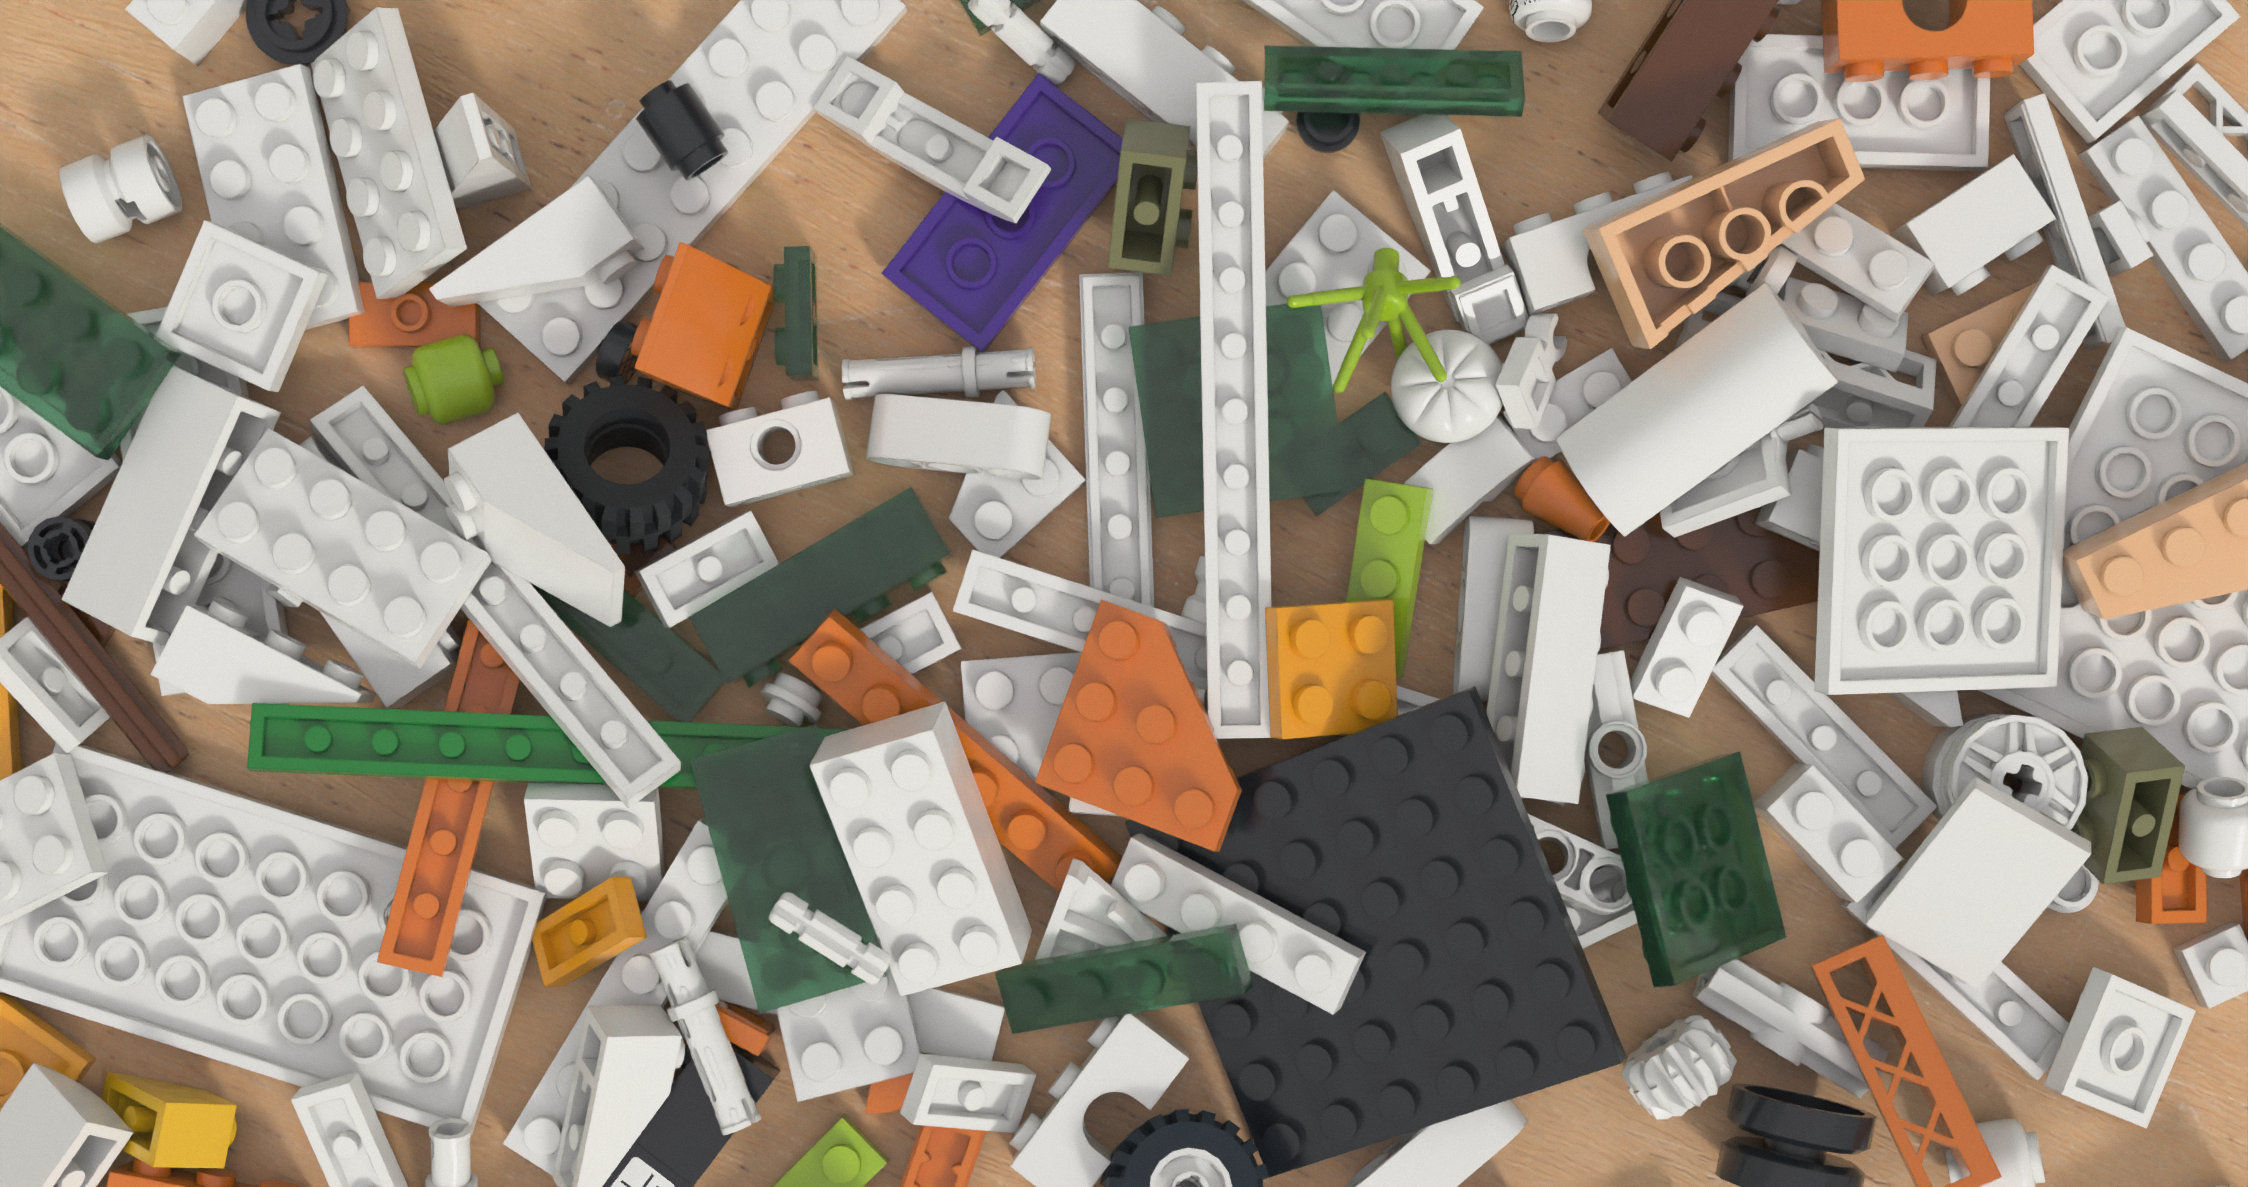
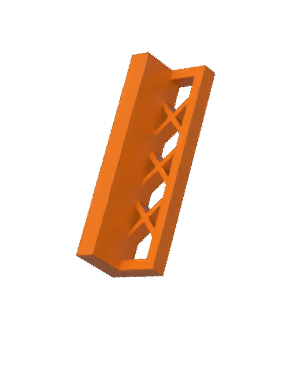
(1923, 1056)

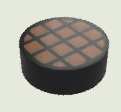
(615, 353)

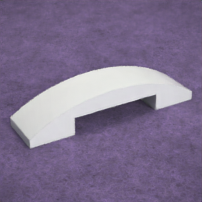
(931, 143)

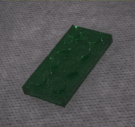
(73, 350)
(773, 840)

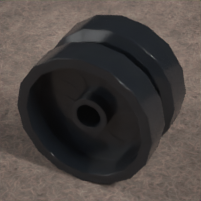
(1796, 1141)

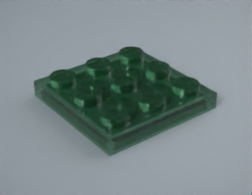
(1301, 409)
(1695, 868)

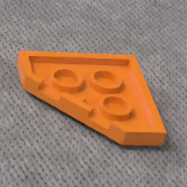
(1140, 735)

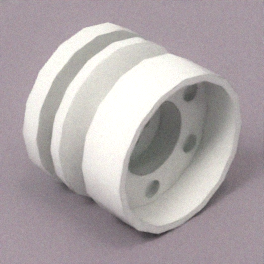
(2013, 744)

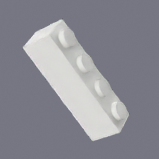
(1146, 60)
(1547, 660)

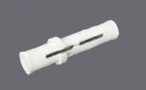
(940, 373)
(709, 1046)

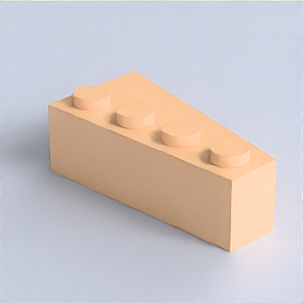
(1700, 236)
(2167, 553)

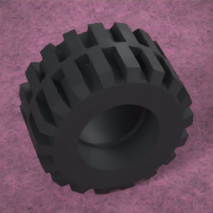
(637, 419)

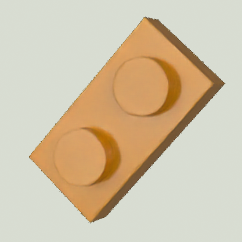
(588, 932)

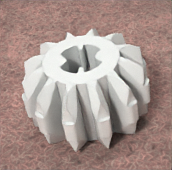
(1679, 1067)

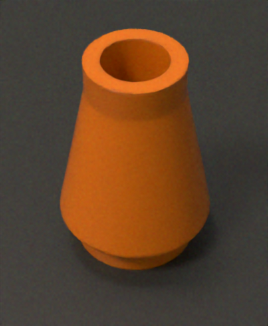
(1557, 497)

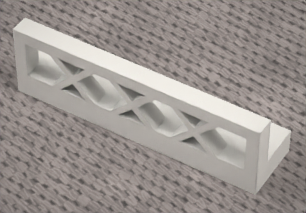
(2200, 142)
(1863, 392)

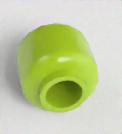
(453, 379)

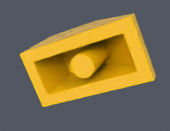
(172, 1121)

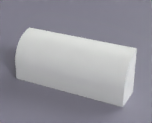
(1696, 409)
(143, 547)
(57, 1133)

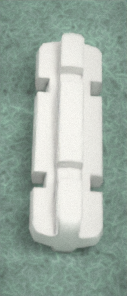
(1024, 38)
(829, 938)

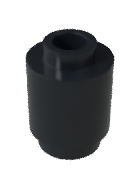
(681, 129)

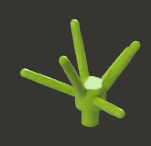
(1383, 299)

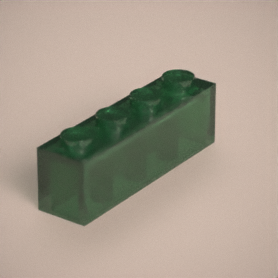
(842, 571)

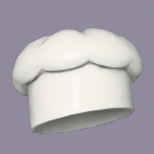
(1461, 403)

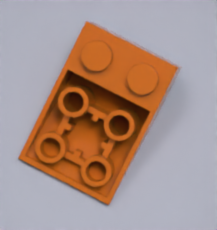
(703, 327)

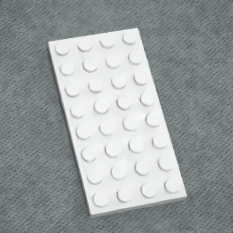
(263, 942)

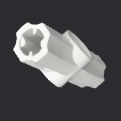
(1615, 713)
(1785, 1022)

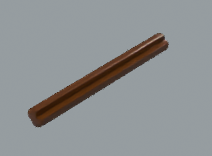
(88, 658)

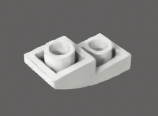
(1469, 474)

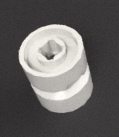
(116, 190)

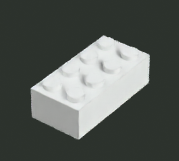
(922, 849)

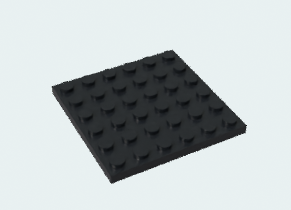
(1470, 957)

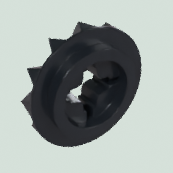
(281, 39)

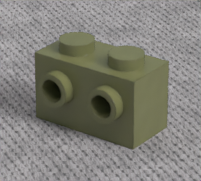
(1148, 197)
(2128, 803)

